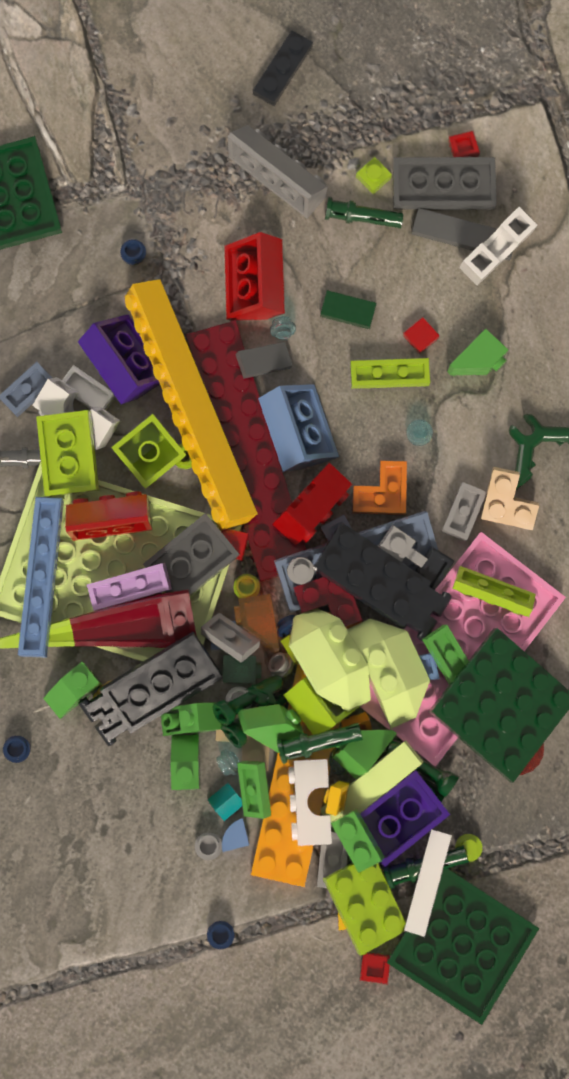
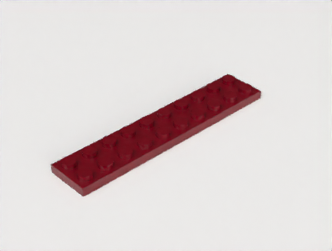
(249, 438)

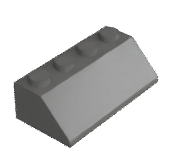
(276, 170)

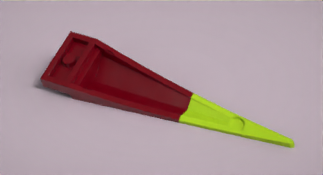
(143, 622)

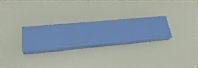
(41, 577)

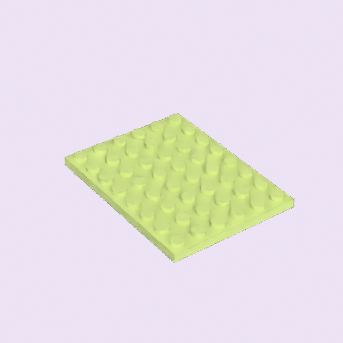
(99, 559)

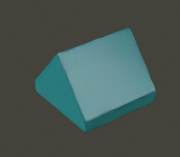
(225, 801)

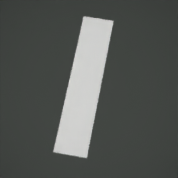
(427, 882)

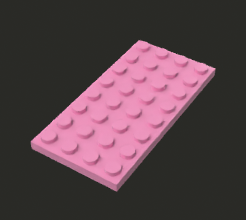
(471, 623)

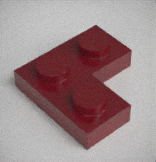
(324, 592)

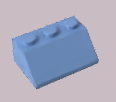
(298, 426)

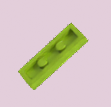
(390, 373)
(494, 591)

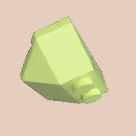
(330, 659)
(393, 669)

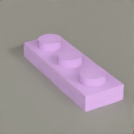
(129, 586)

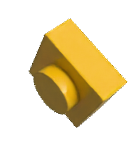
(336, 798)

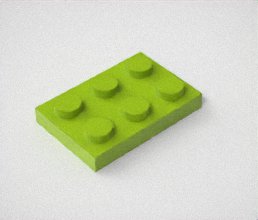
(67, 453)
(365, 906)

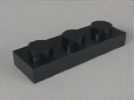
(282, 68)

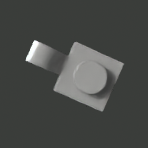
(400, 546)

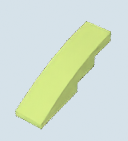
(379, 779)

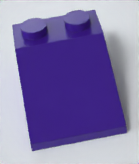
(403, 816)

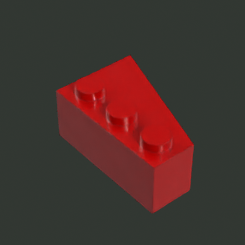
(313, 505)

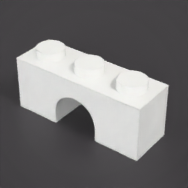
(498, 246)
(58, 398)
(309, 827)

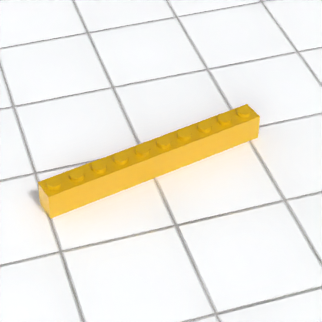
(190, 405)

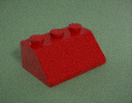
(254, 278)
(108, 516)

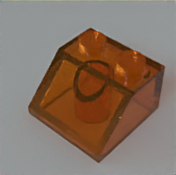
(258, 619)

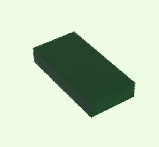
(348, 309)

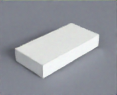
(90, 391)

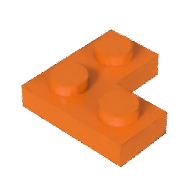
(389, 496)

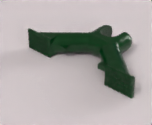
(528, 443)

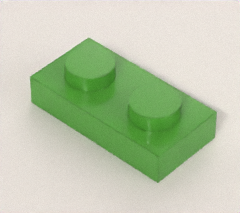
(446, 652)
(254, 789)
(357, 840)

